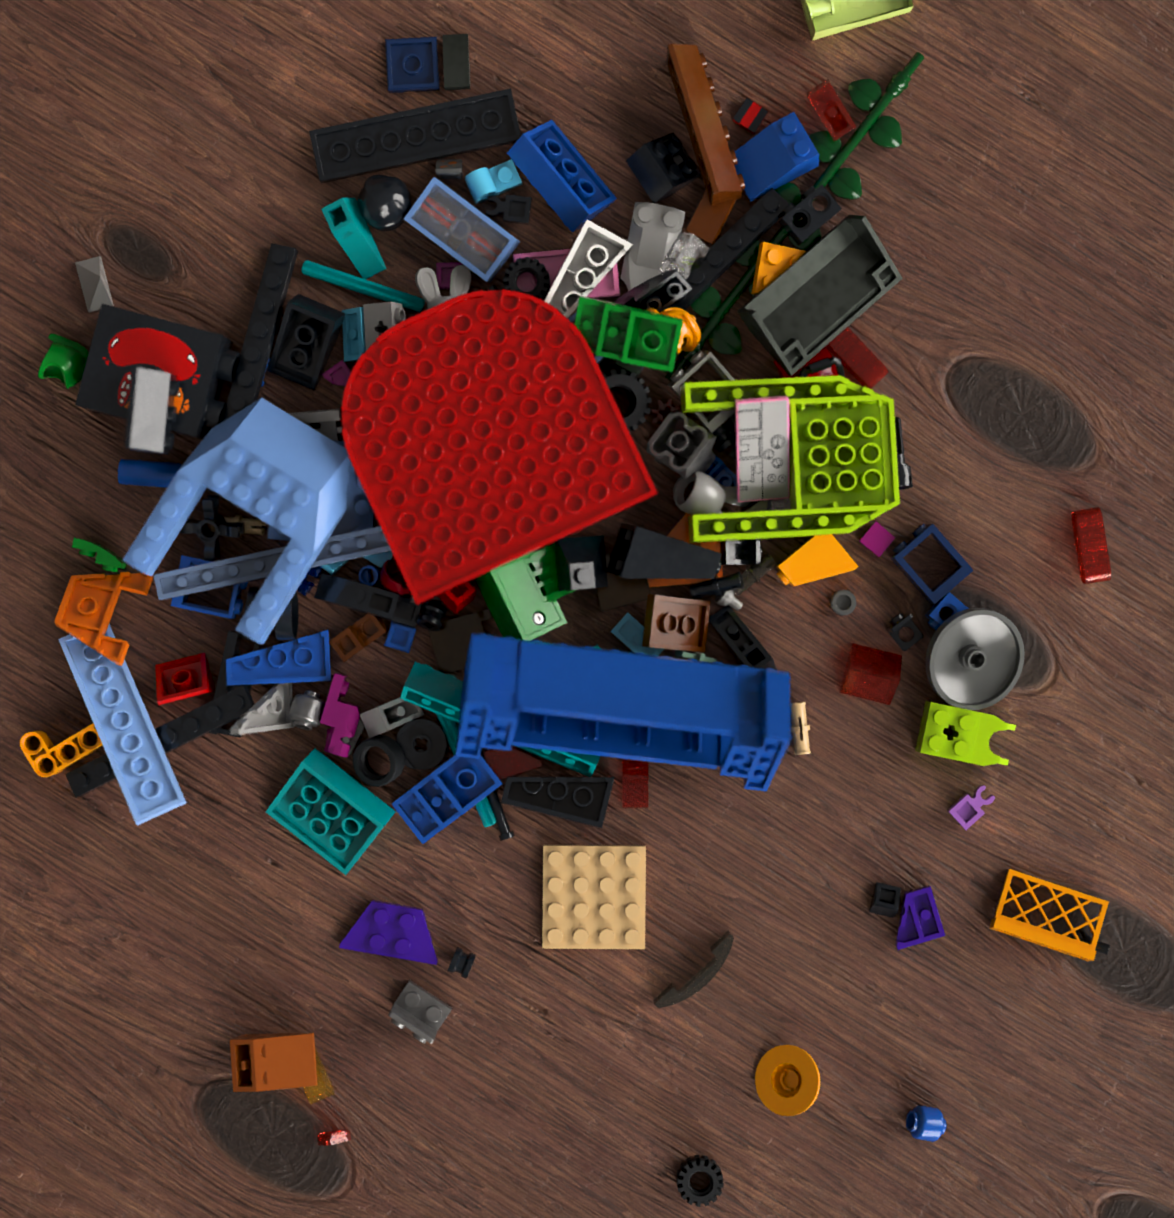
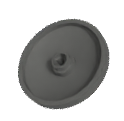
(974, 658)

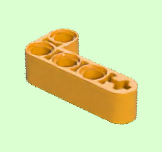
(57, 753)

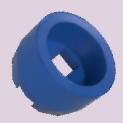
(365, 575)

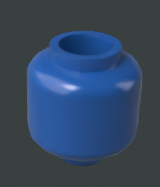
(926, 1123)

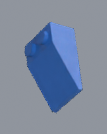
(776, 156)

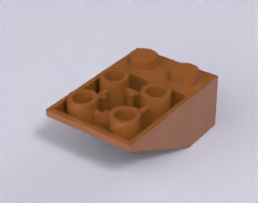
(273, 1061)

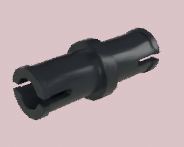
(717, 585)

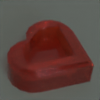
(334, 1137)

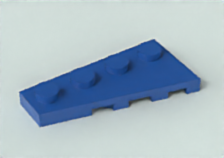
(289, 662)

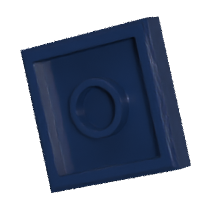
(412, 64)

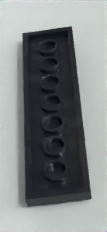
(415, 136)

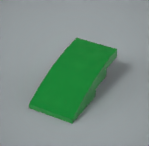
(629, 333)

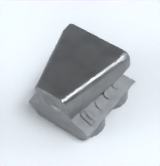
(682, 445)

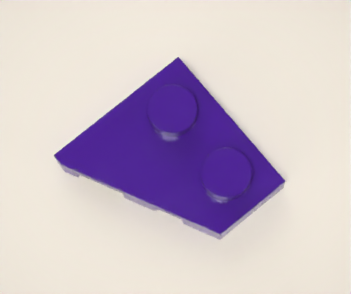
(918, 919)

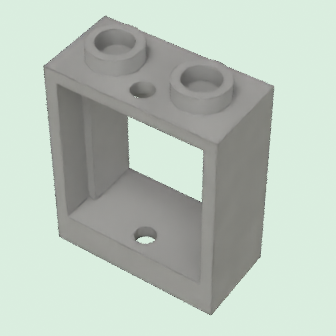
(716, 418)

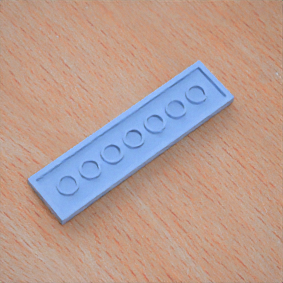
(124, 730)

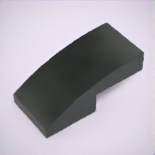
(456, 62)

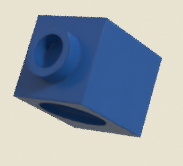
(948, 601)

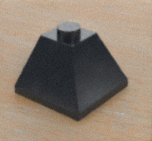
(581, 563)

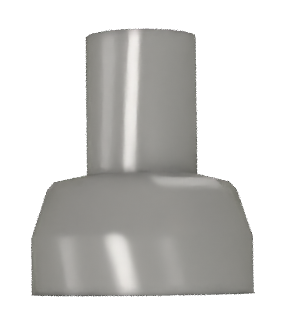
(728, 598)

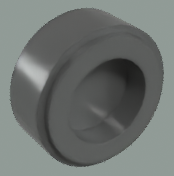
(843, 602)

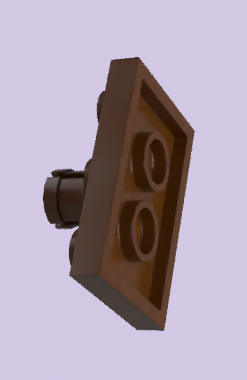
(676, 623)

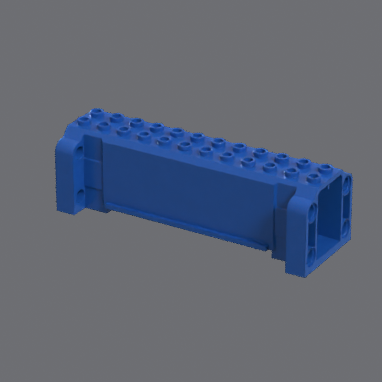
(624, 707)

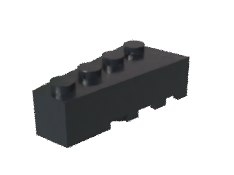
(568, 798)

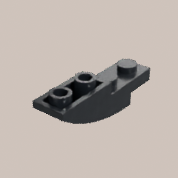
(657, 292)
(367, 599)

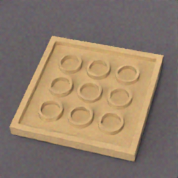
(594, 896)

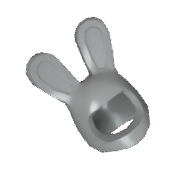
(429, 289)
(706, 495)

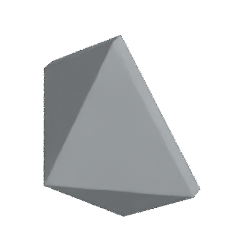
(94, 283)

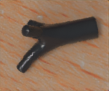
(1100, 947)

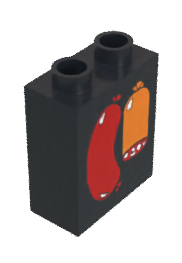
(131, 340)

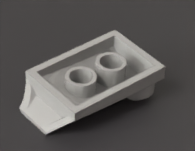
(652, 236)

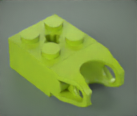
(969, 737)

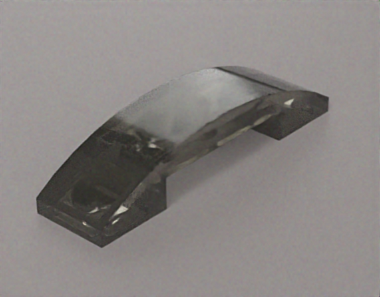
(673, 995)

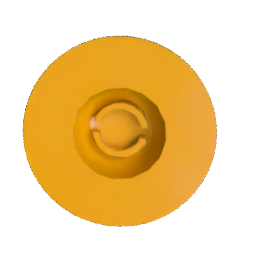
(787, 1080)

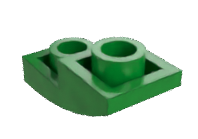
(106, 557)

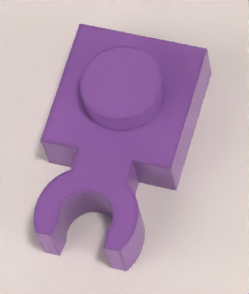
(967, 809)

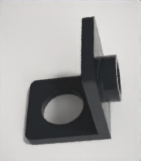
(899, 622)

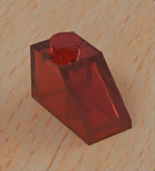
(831, 109)
(512, 762)

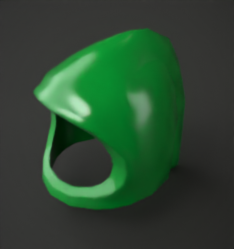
(64, 361)

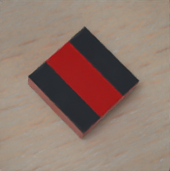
(750, 116)

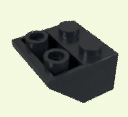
(663, 167)

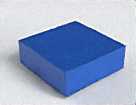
(400, 637)

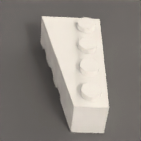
(585, 266)

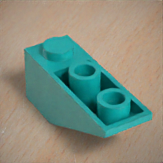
(354, 236)

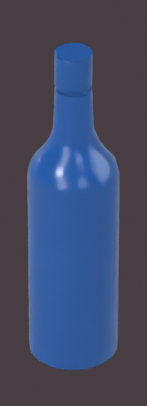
(147, 473)

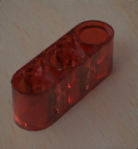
(857, 358)
(1091, 545)

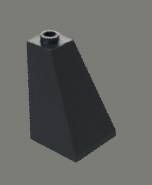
(654, 555)

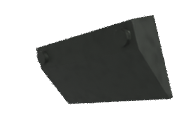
(821, 293)

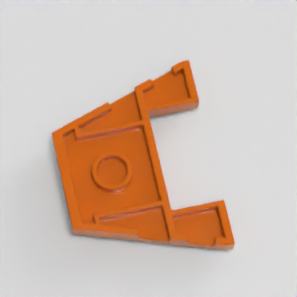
(90, 605)

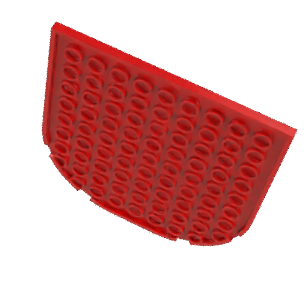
(485, 437)

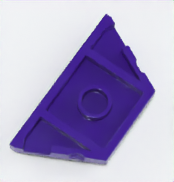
(392, 932)

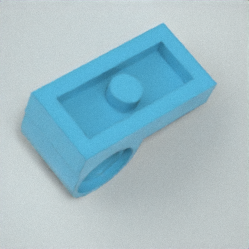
(492, 181)

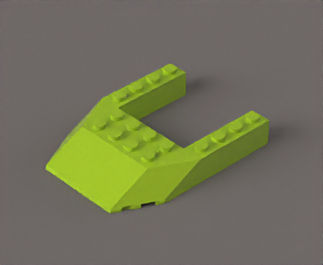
(838, 457)

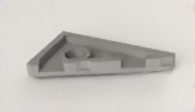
(268, 713)

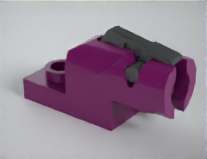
(342, 718)

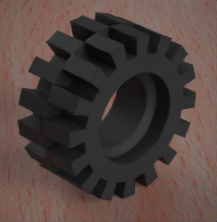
(527, 266)
(699, 1165)

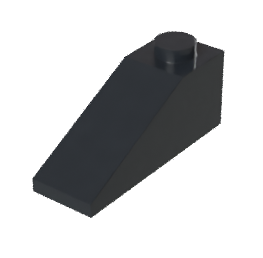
(740, 640)

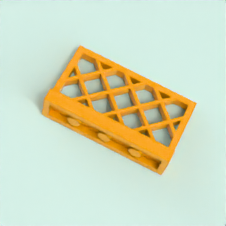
(1044, 937)

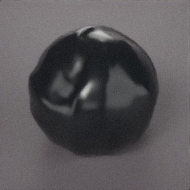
(384, 202)

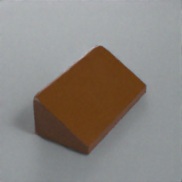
(709, 219)

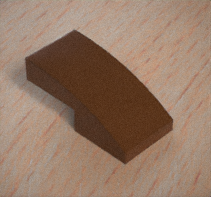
(358, 636)

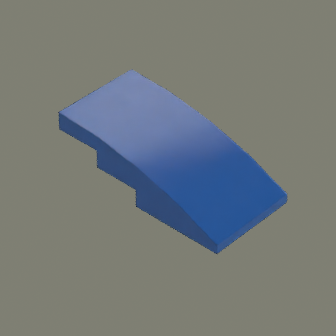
(446, 795)

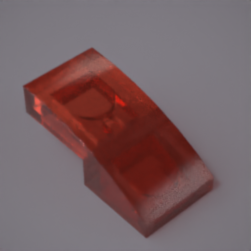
(634, 783)

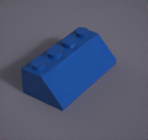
(561, 175)

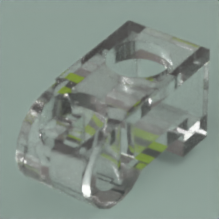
(683, 254)

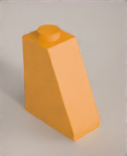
(815, 560)

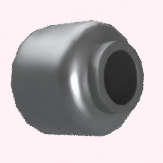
(306, 710)

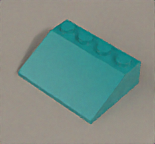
(330, 811)

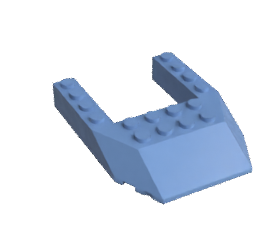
(275, 473)

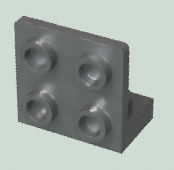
(419, 1012)

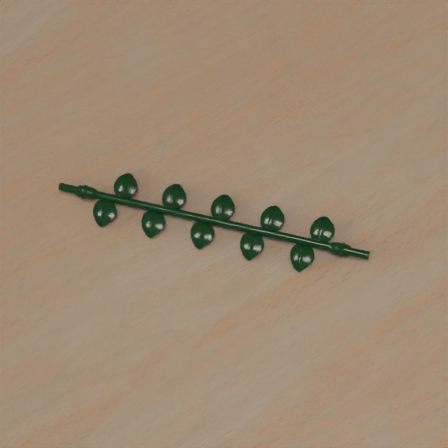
(843, 183)

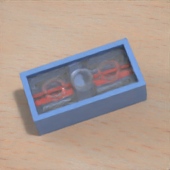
(461, 230)

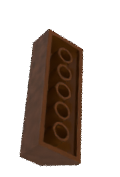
(703, 123)

